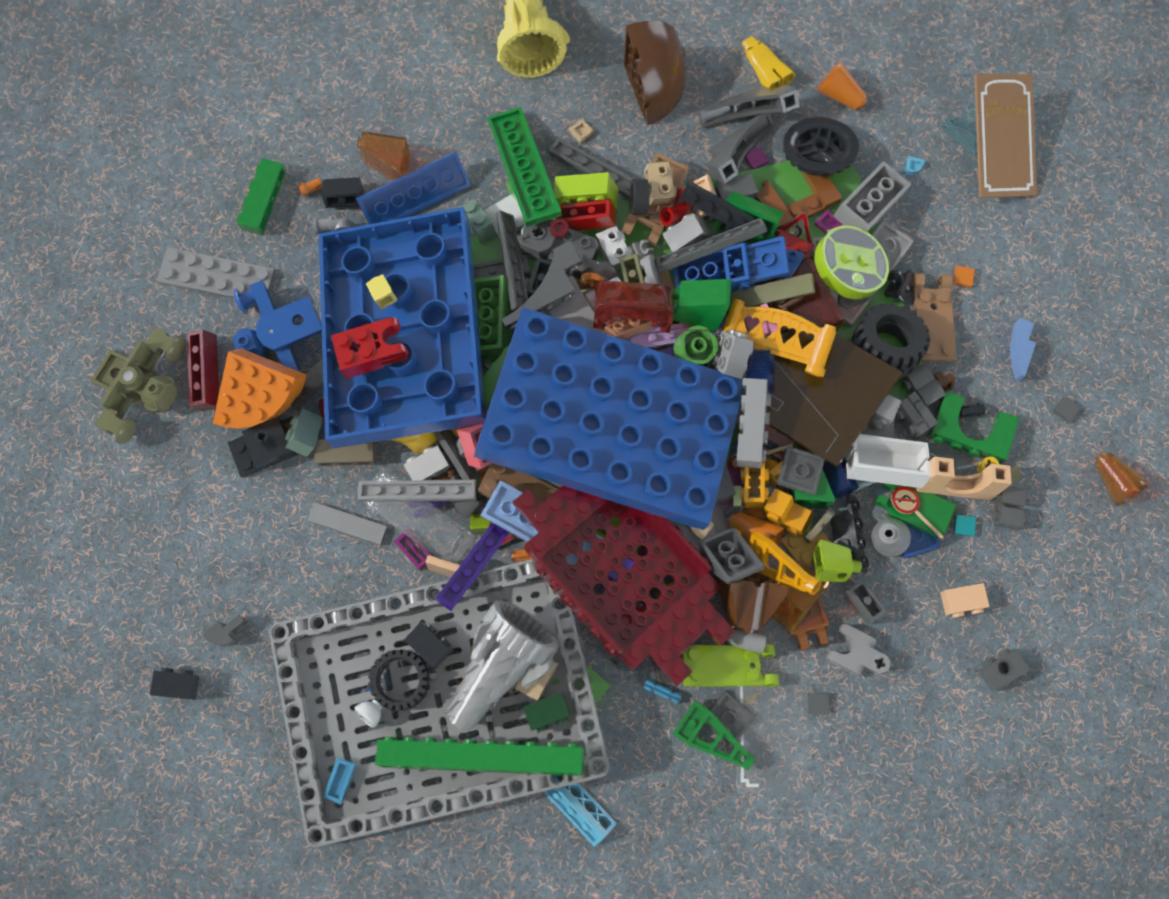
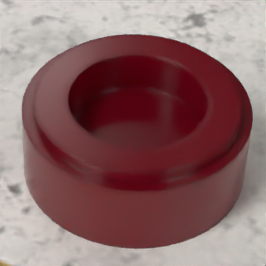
(559, 228)

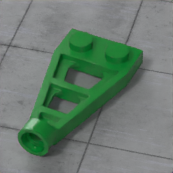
(692, 723)

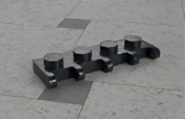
(714, 206)

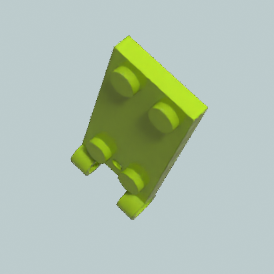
(727, 666)

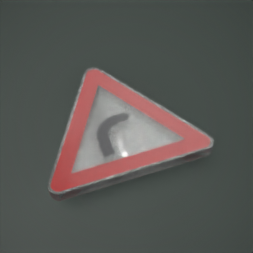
(798, 227)

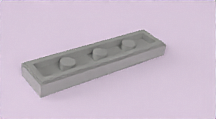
(347, 523)

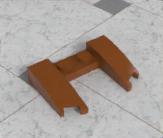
(824, 197)

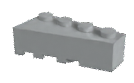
(752, 423)

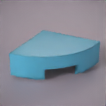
(913, 165)

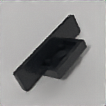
(848, 533)

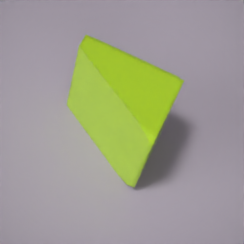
(478, 524)

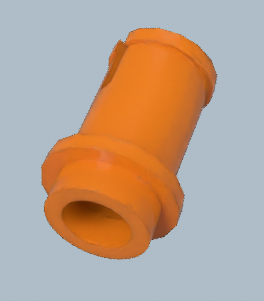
(310, 187)

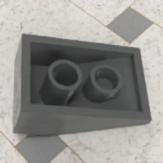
(730, 556)

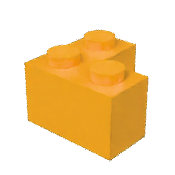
(784, 512)

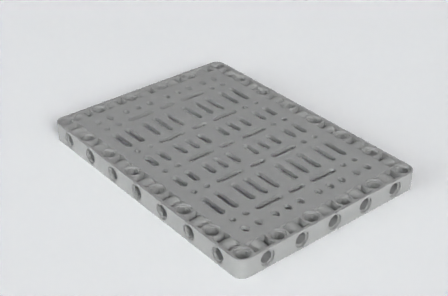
(380, 615)

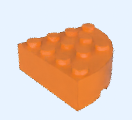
(255, 390)

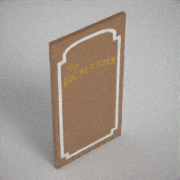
(1005, 135)

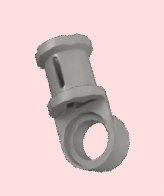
(329, 224)

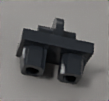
(898, 285)

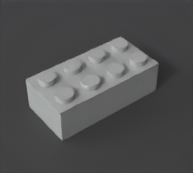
(872, 198)

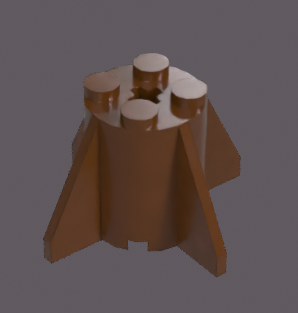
(751, 601)

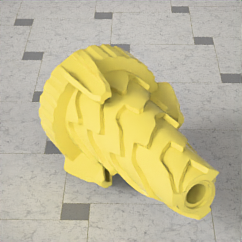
(530, 40)

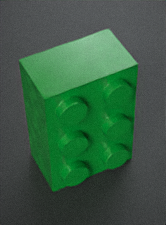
(757, 209)

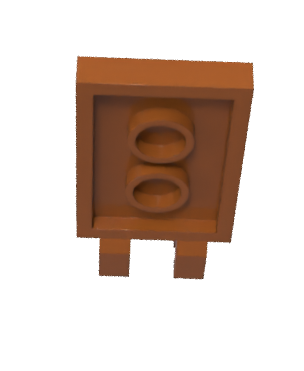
(814, 622)

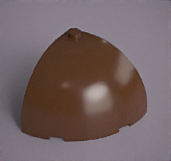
(654, 67)

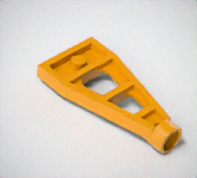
(763, 546)

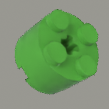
(693, 338)

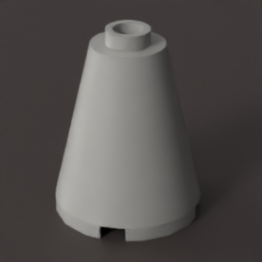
(892, 545)

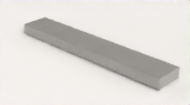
(417, 490)

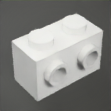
(613, 246)

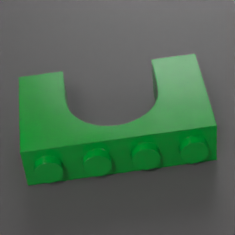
(949, 432)

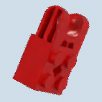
(366, 349)

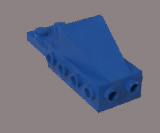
(739, 263)

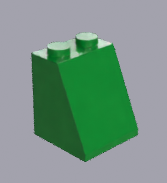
(702, 302)
(823, 499)

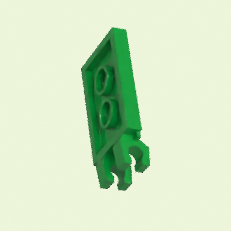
(932, 507)

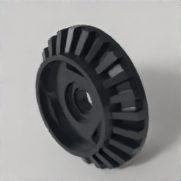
(820, 132)

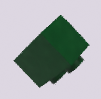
(547, 711)

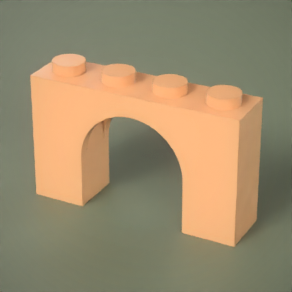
(978, 486)

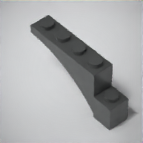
(752, 102)
(731, 151)
(554, 286)

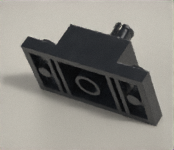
(261, 446)

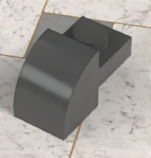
(223, 635)

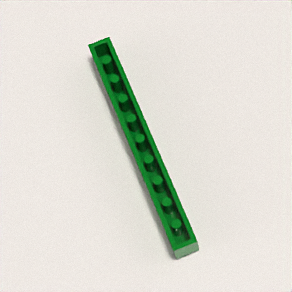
(480, 757)

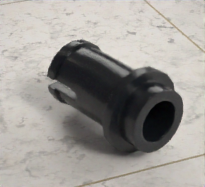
(972, 410)

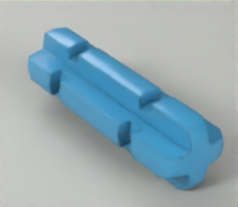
(662, 691)

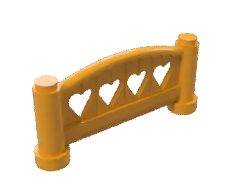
(813, 355)

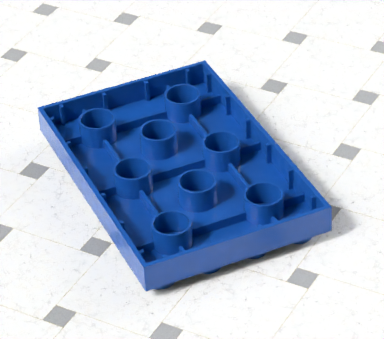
(433, 279)
(611, 419)

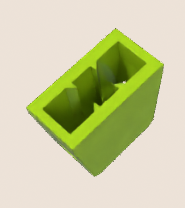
(834, 562)

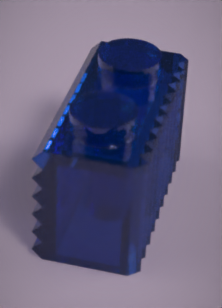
(760, 365)

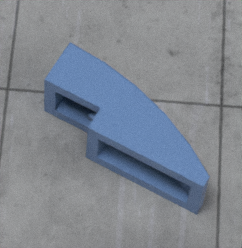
(1021, 347)

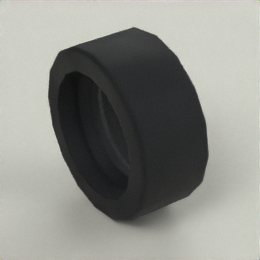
(639, 196)

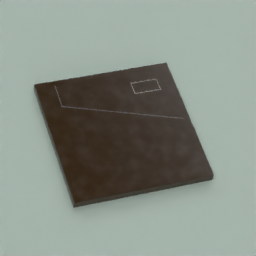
(831, 410)

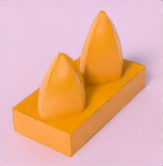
(774, 469)

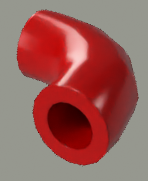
(674, 214)

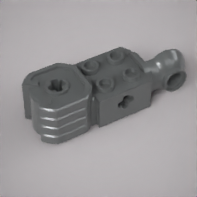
(539, 243)

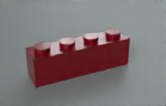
(202, 369)

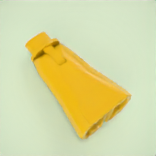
(767, 65)

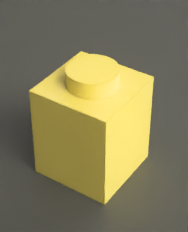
(381, 292)

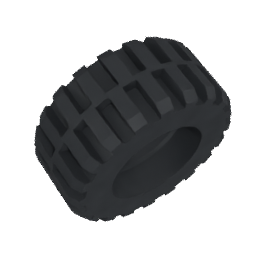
(896, 322)

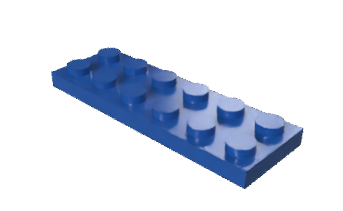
(415, 190)

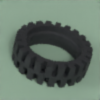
(375, 680)

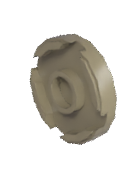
(817, 528)

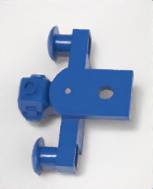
(275, 326)

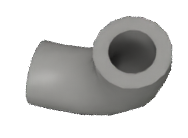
(751, 642)

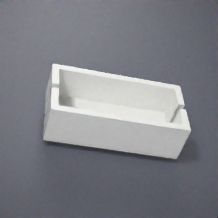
(889, 461)

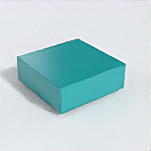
(964, 525)

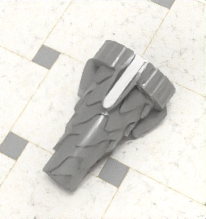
(505, 648)

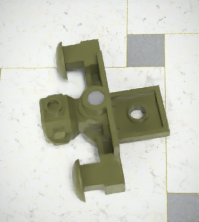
(136, 383)

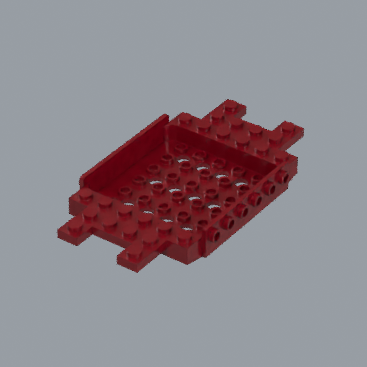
(668, 622)

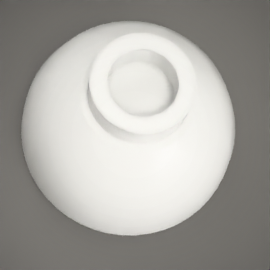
(369, 712)

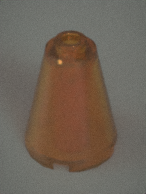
(1119, 478)

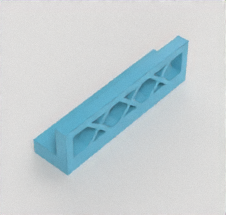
(575, 811)

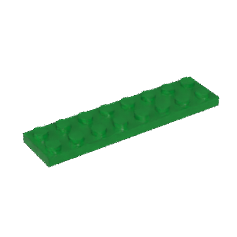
(524, 167)

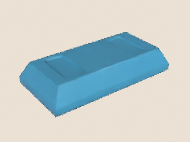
(339, 780)

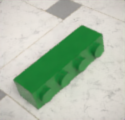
(261, 196)

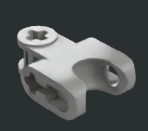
(860, 655)

